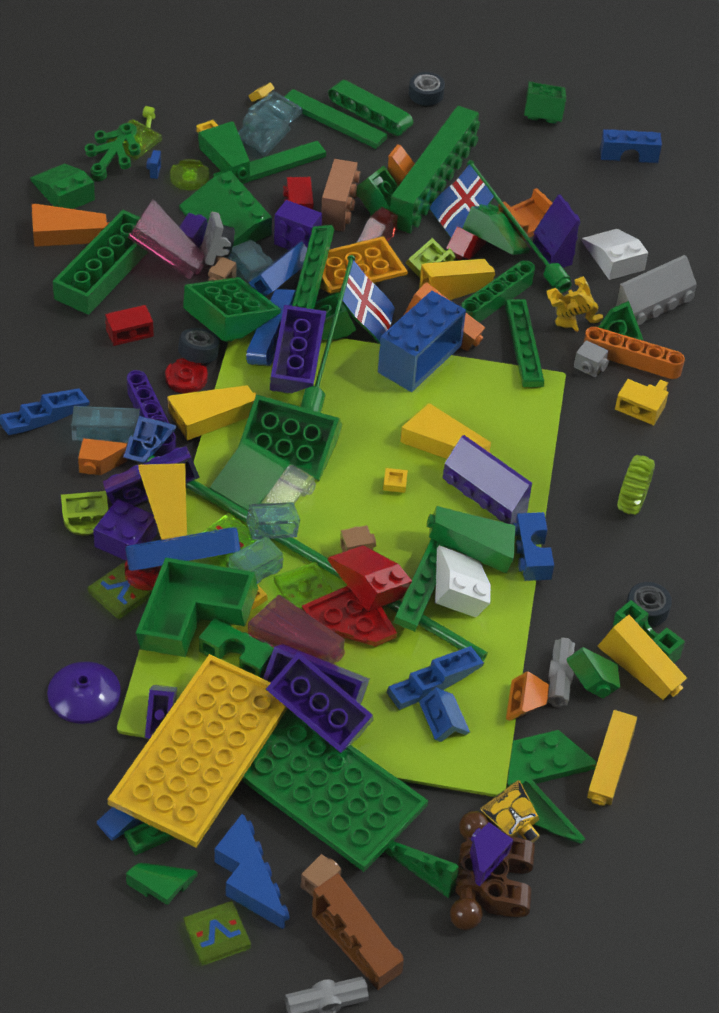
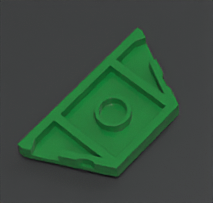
(547, 758)

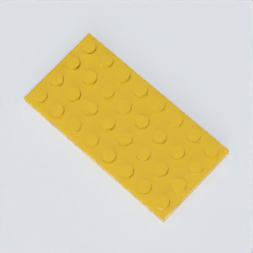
(199, 751)

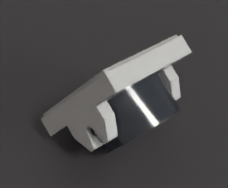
(217, 239)

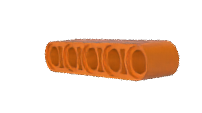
(637, 353)

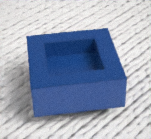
(154, 164)

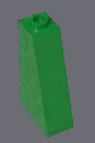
(225, 149)
(474, 536)

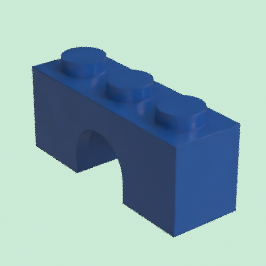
(617, 141)
(534, 561)

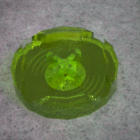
(189, 174)

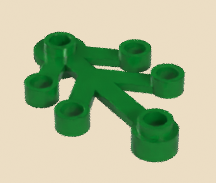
(125, 132)

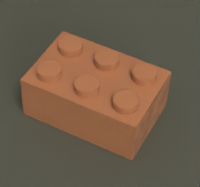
(340, 194)

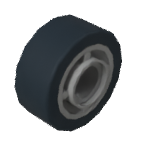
(426, 88)

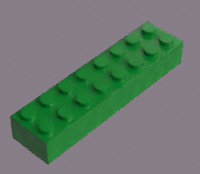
(435, 168)

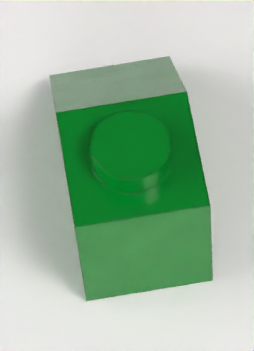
(595, 672)

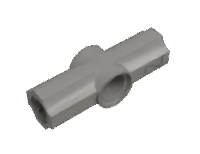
(560, 673)
(327, 996)

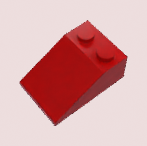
(371, 576)

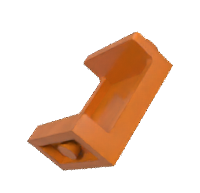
(529, 212)

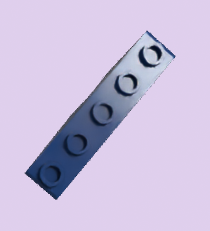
(251, 878)

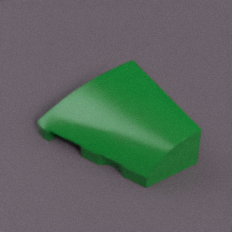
(159, 880)

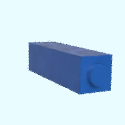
(280, 270)

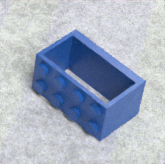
(421, 341)

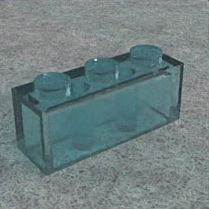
(104, 423)

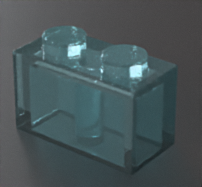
(273, 520)
(260, 557)

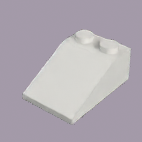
(617, 253)
(461, 582)

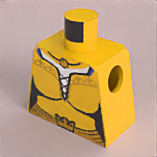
(513, 813)

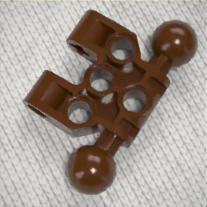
(512, 897)

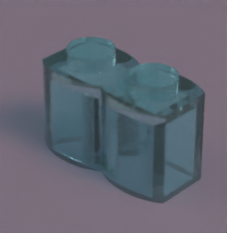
(249, 259)

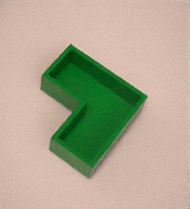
(190, 593)

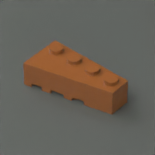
(355, 931)

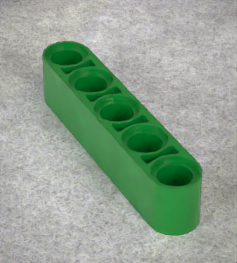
(370, 107)
(502, 288)

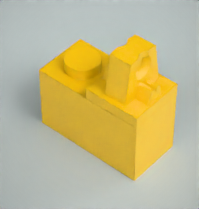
(642, 401)

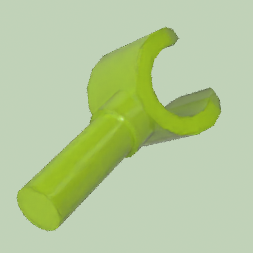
(148, 113)

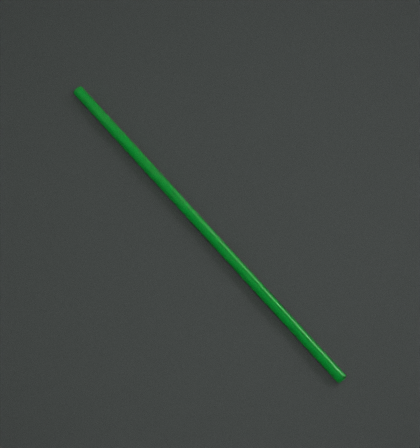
(313, 556)

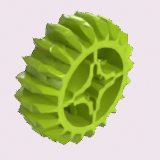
(636, 484)

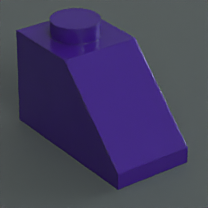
(159, 704)
(488, 850)

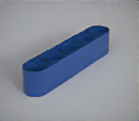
(264, 342)
(183, 548)

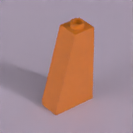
(65, 226)
(472, 328)

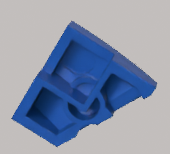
(147, 439)

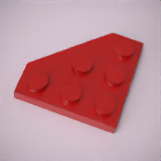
(350, 619)

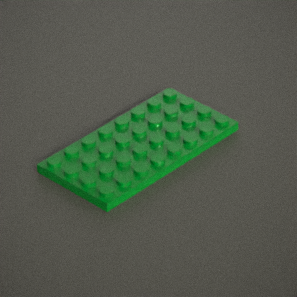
(331, 793)

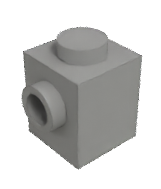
(591, 359)

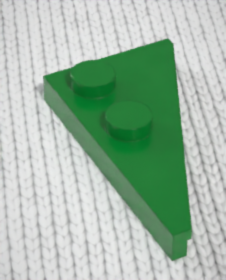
(549, 815)
(432, 869)

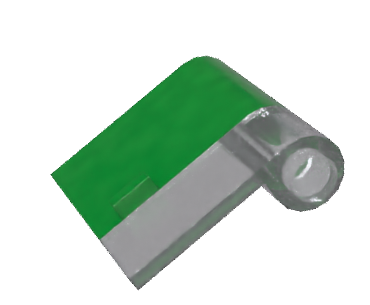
(261, 477)

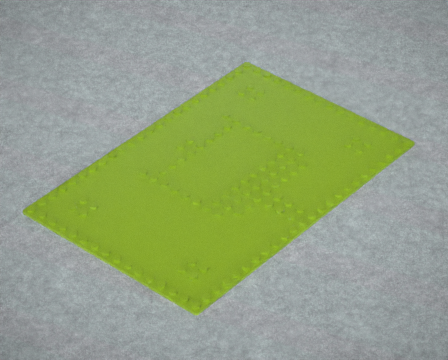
(350, 494)

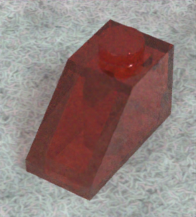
(380, 224)

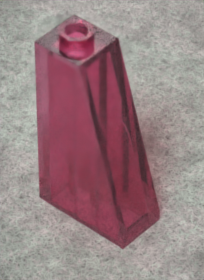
(167, 241)
(289, 625)

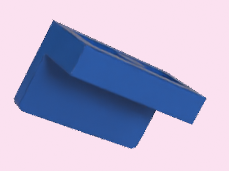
(443, 714)

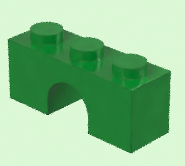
(222, 639)
(667, 640)

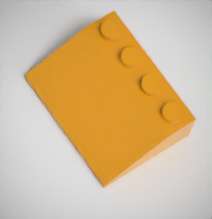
(372, 256)

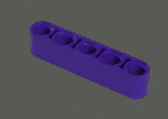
(144, 398)

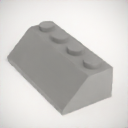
(659, 289)

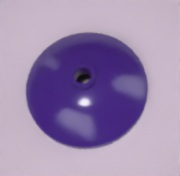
(85, 701)

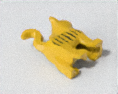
(574, 304)

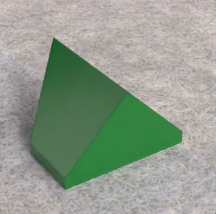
(622, 321)

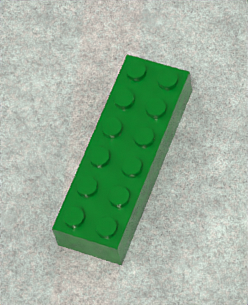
(99, 265)

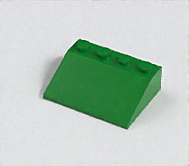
(235, 206)
(228, 307)
(293, 433)

